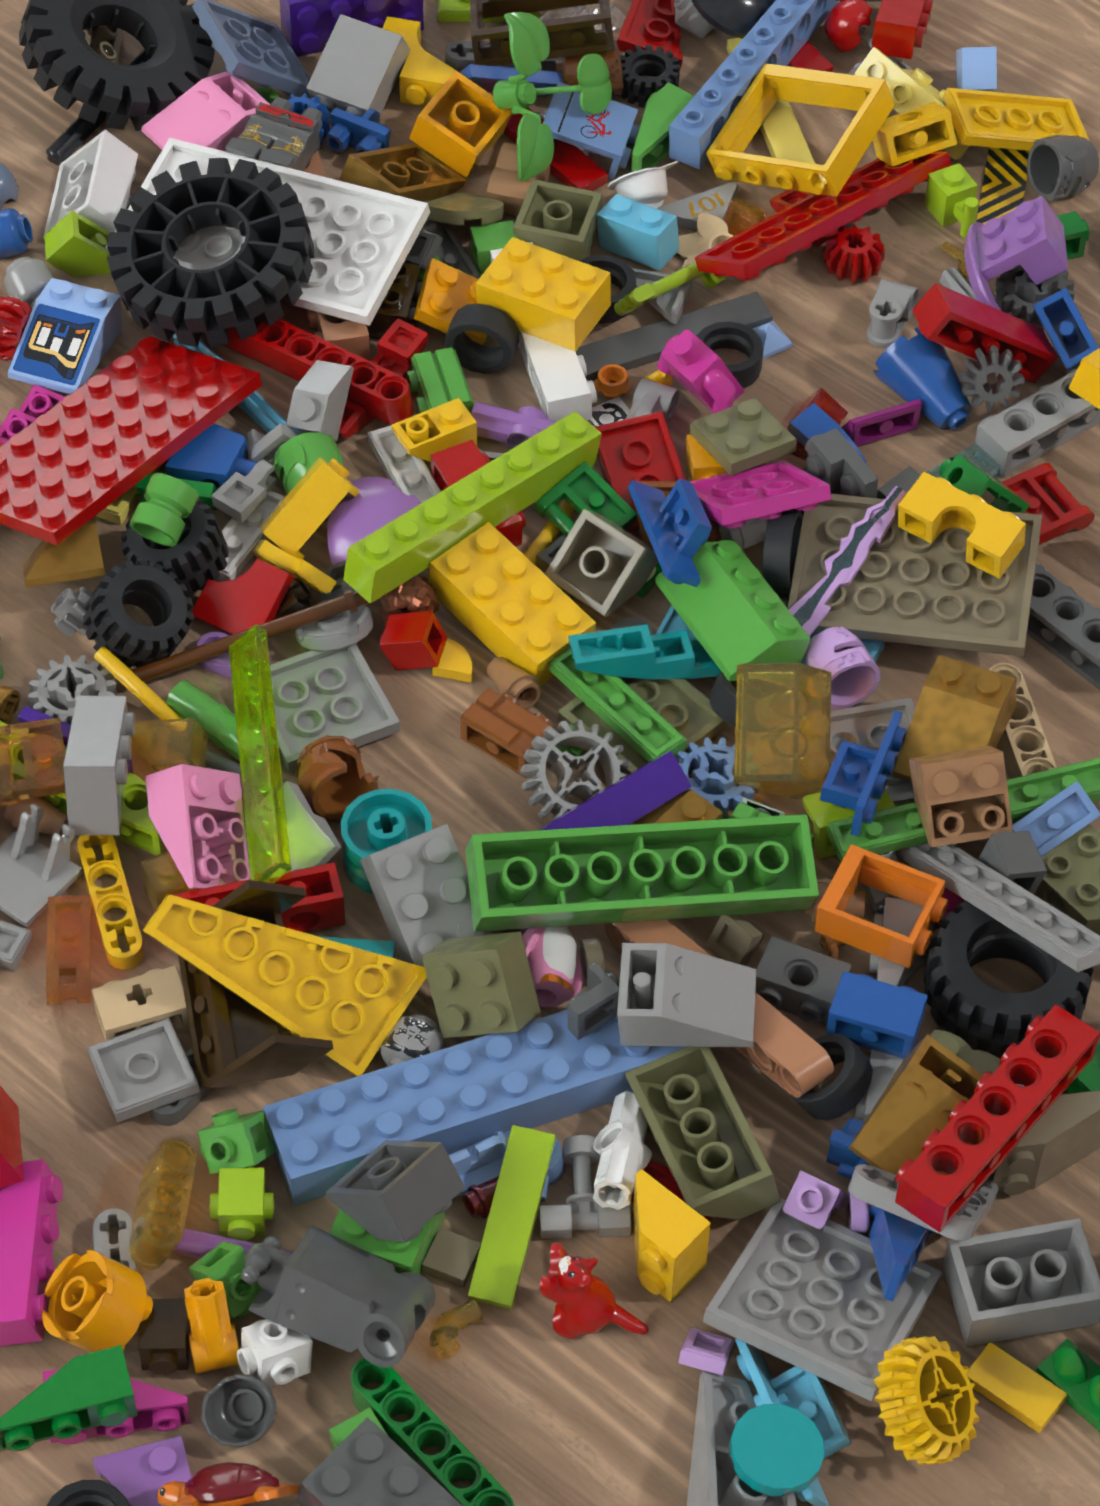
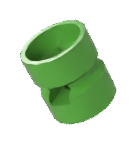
(163, 512)

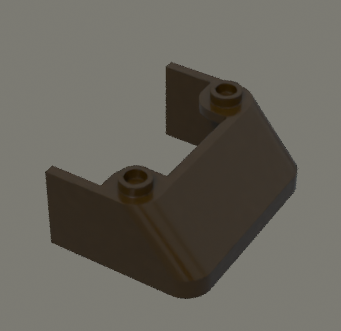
(230, 1036)

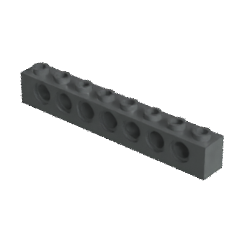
(1057, 614)

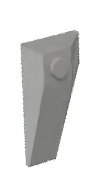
(712, 1475)

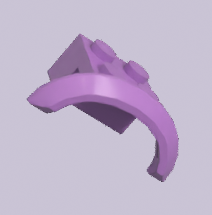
(1023, 236)

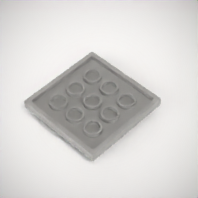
(818, 1300)

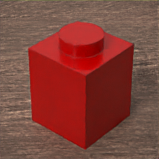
(413, 640)

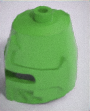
(300, 453)

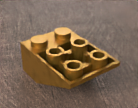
(914, 1105)

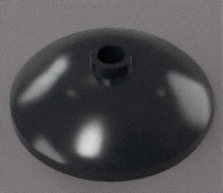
(733, 16)

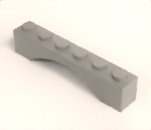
(899, 917)

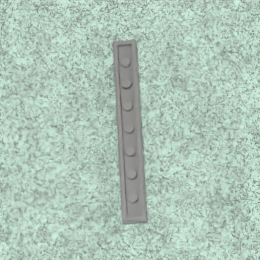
(1008, 903)

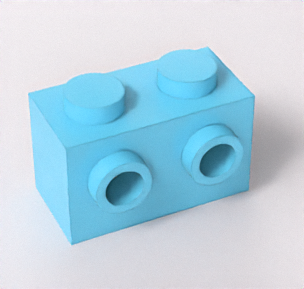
(638, 232)

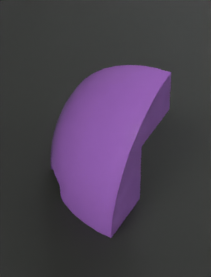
(361, 515)

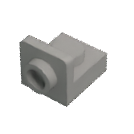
(265, 446)

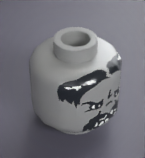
(410, 1039)

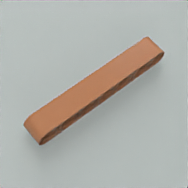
(779, 1045)

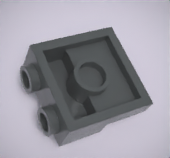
(839, 465)

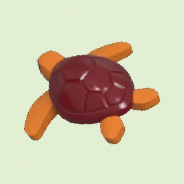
(225, 1486)

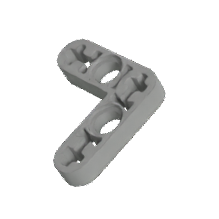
(880, 1189)

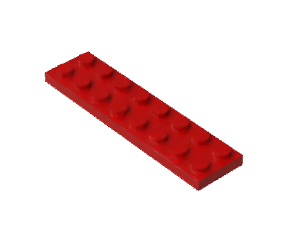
(816, 217)

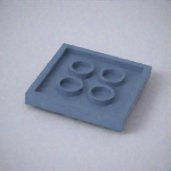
(252, 48)

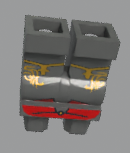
(279, 135)

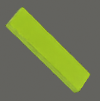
(512, 1217)

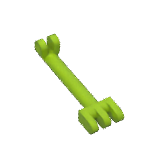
(650, 291)

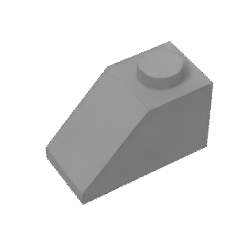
(320, 399)

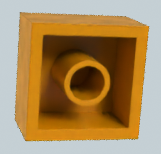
(460, 124)

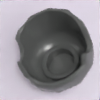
(238, 1410)

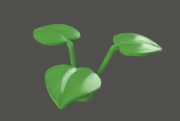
(528, 48)

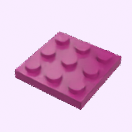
(759, 493)

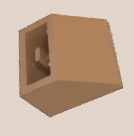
(961, 795)

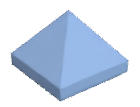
(772, 339)

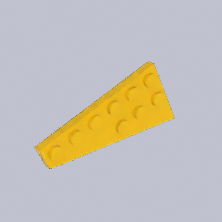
(293, 976)

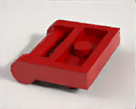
(1054, 521)

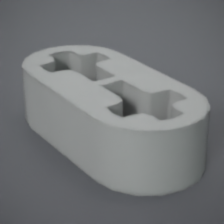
(102, 1240)

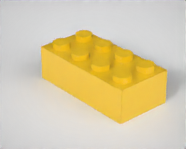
(507, 601)

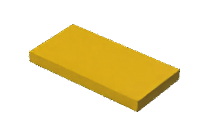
(1009, 118)

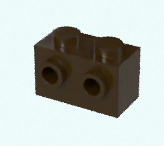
(399, 301)

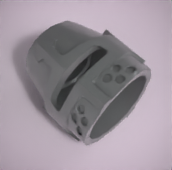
(1062, 166)

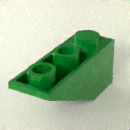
(79, 1396)

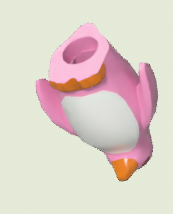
(553, 964)

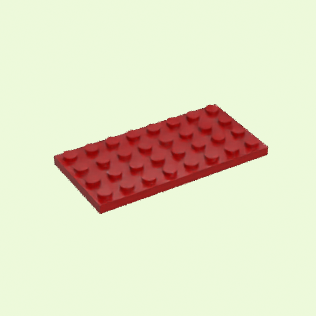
(113, 435)

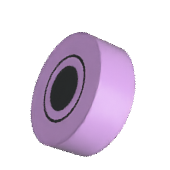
(857, 1214)

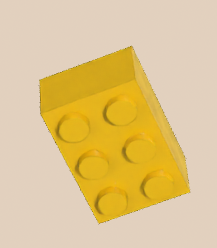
(546, 292)

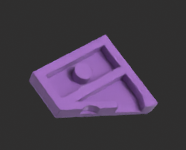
(144, 1469)

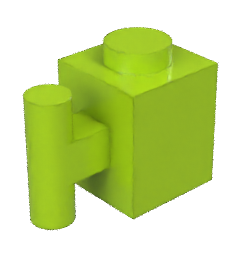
(952, 197)

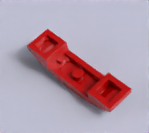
(393, 354)

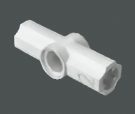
(621, 1152)

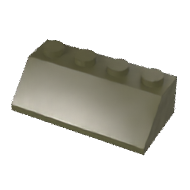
(703, 1134)

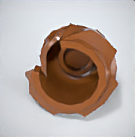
(332, 776)

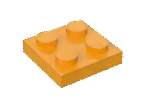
(442, 294)

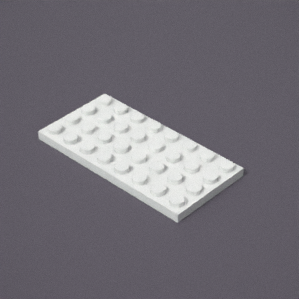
(355, 232)

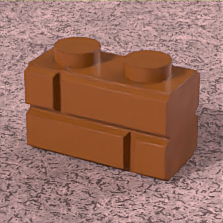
(501, 728)

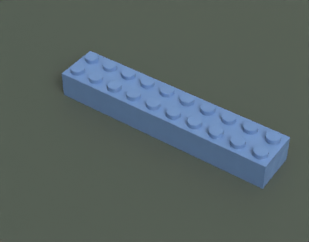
(451, 1098)

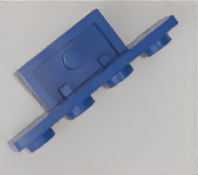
(674, 527)
(859, 774)

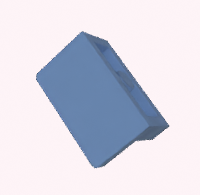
(1058, 818)

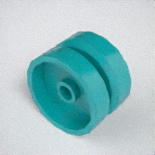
(376, 823)

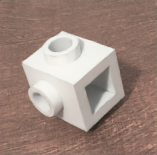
(274, 1353)

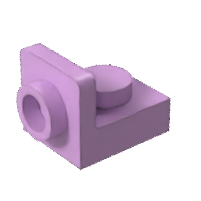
(813, 1200)

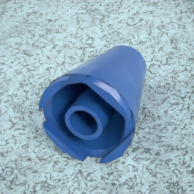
(925, 372)

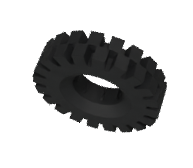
(167, 29)
(222, 297)

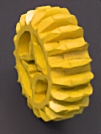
(926, 1400)

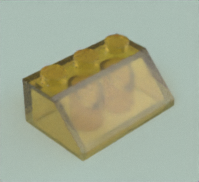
(782, 728)

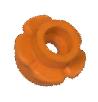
(612, 381)

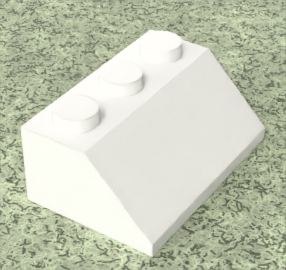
(94, 182)

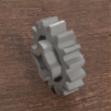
(53, 688)

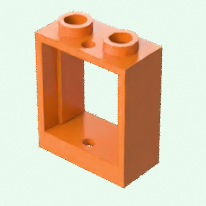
(894, 879)

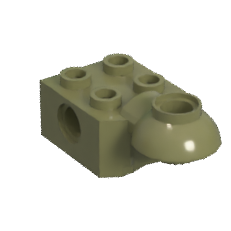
(1074, 878)

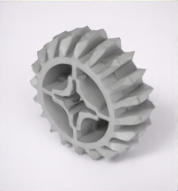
(564, 763)

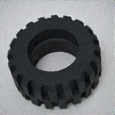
(978, 1012)

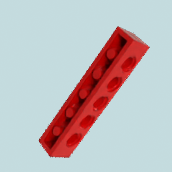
(938, 1196)

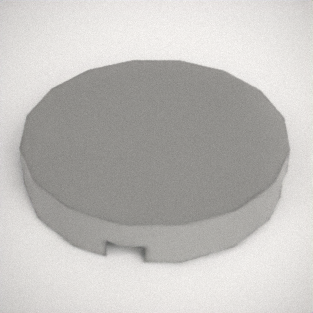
(336, 630)

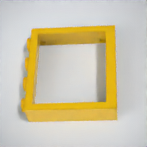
(806, 86)

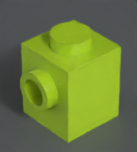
(242, 1203)

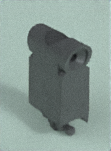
(339, 1295)

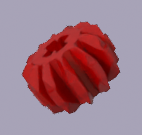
(854, 253)
(13, 320)

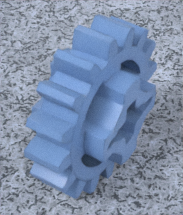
(714, 774)

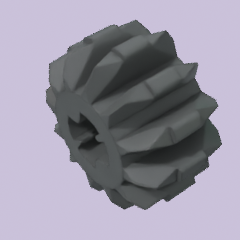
(1005, 371)

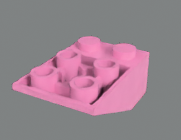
(206, 113)
(200, 823)

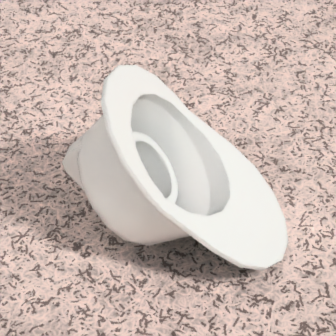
(644, 185)

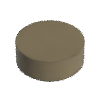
(591, 952)

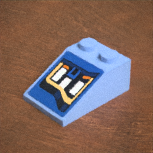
(66, 336)

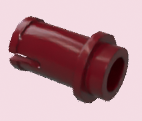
(479, 1199)

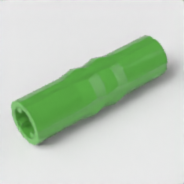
(213, 716)

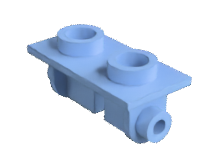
(481, 1160)

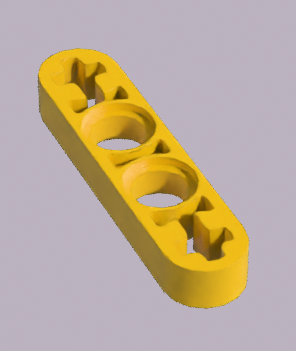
(111, 897)

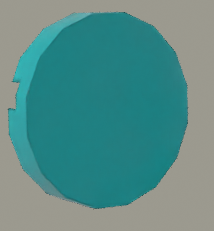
(776, 1449)

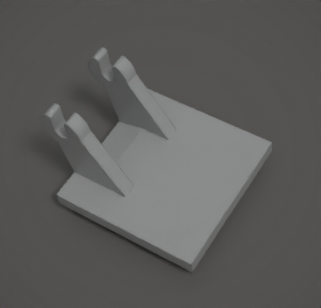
(34, 871)

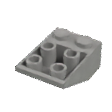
(684, 998)

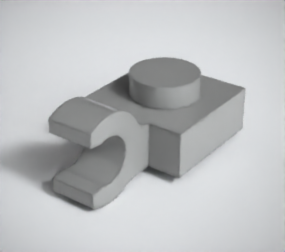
(244, 494)

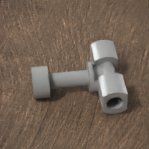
(581, 1209)

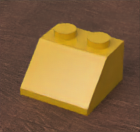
(668, 1238)

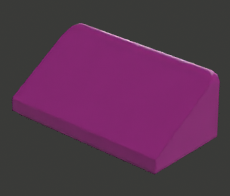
(884, 423)

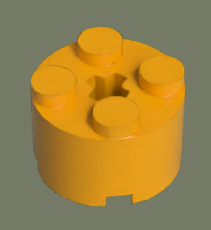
(95, 1302)

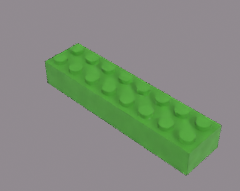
(640, 872)

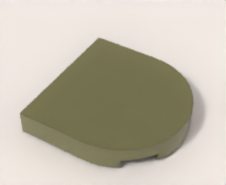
(465, 207)

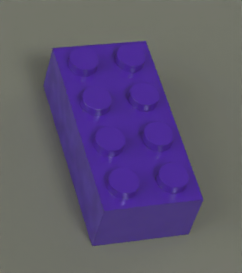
(311, 22)

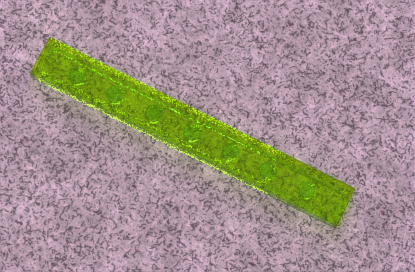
(259, 757)

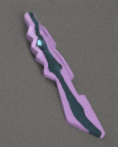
(846, 563)

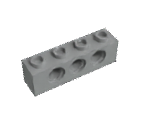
(1036, 425)

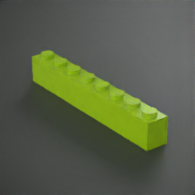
(486, 495)

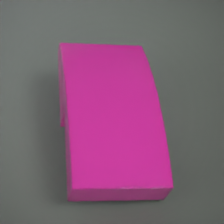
(37, 403)

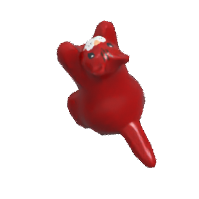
(582, 1299)

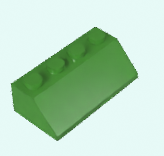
(735, 611)

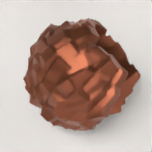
(410, 597)

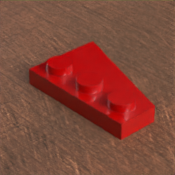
(651, 24)

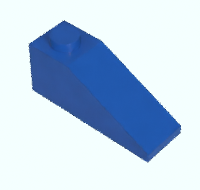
(895, 1248)

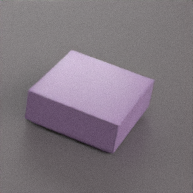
(706, 1351)

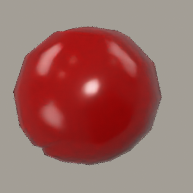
(844, 23)

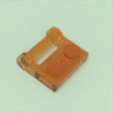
(42, 757)

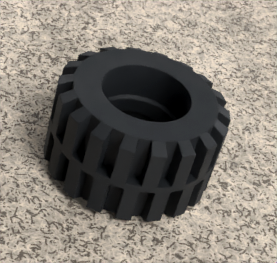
(194, 558)
(152, 592)

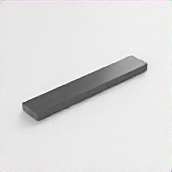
(647, 343)

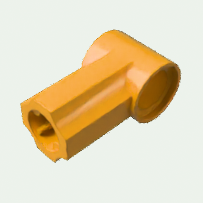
(212, 1335)

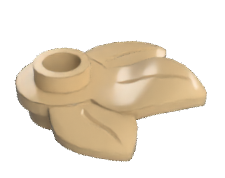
(710, 232)

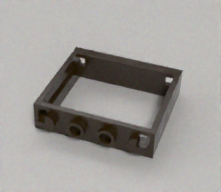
(566, 35)

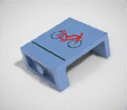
(600, 133)

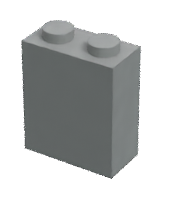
(358, 67)

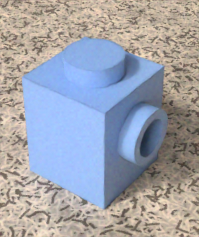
(976, 68)

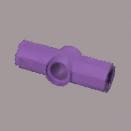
(509, 425)

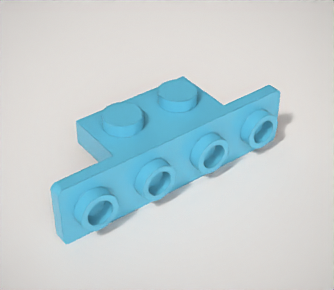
(800, 1391)

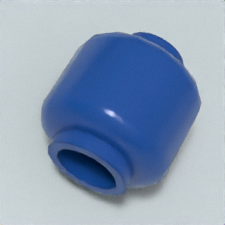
(14, 233)

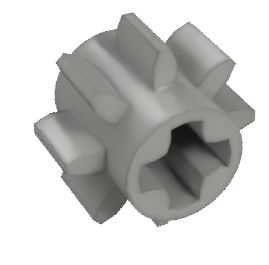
(70, 611)

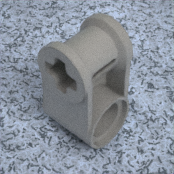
(890, 312)

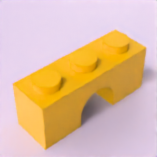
(937, 505)

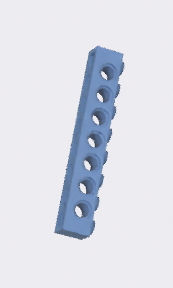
(771, 41)

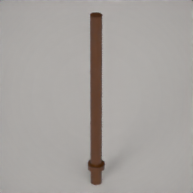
(348, 601)

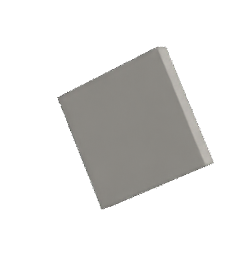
(143, 1070)

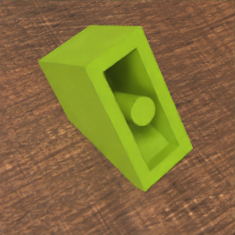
(77, 246)

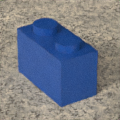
(1065, 328)
(877, 1014)

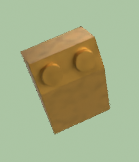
(402, 172)
(957, 711)

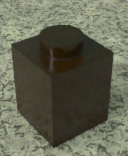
(165, 1337)

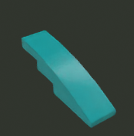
(637, 654)

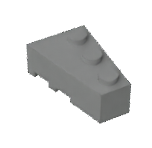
(97, 763)

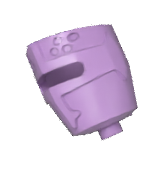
(851, 665)

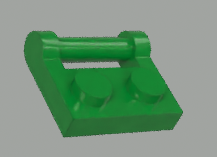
(585, 490)

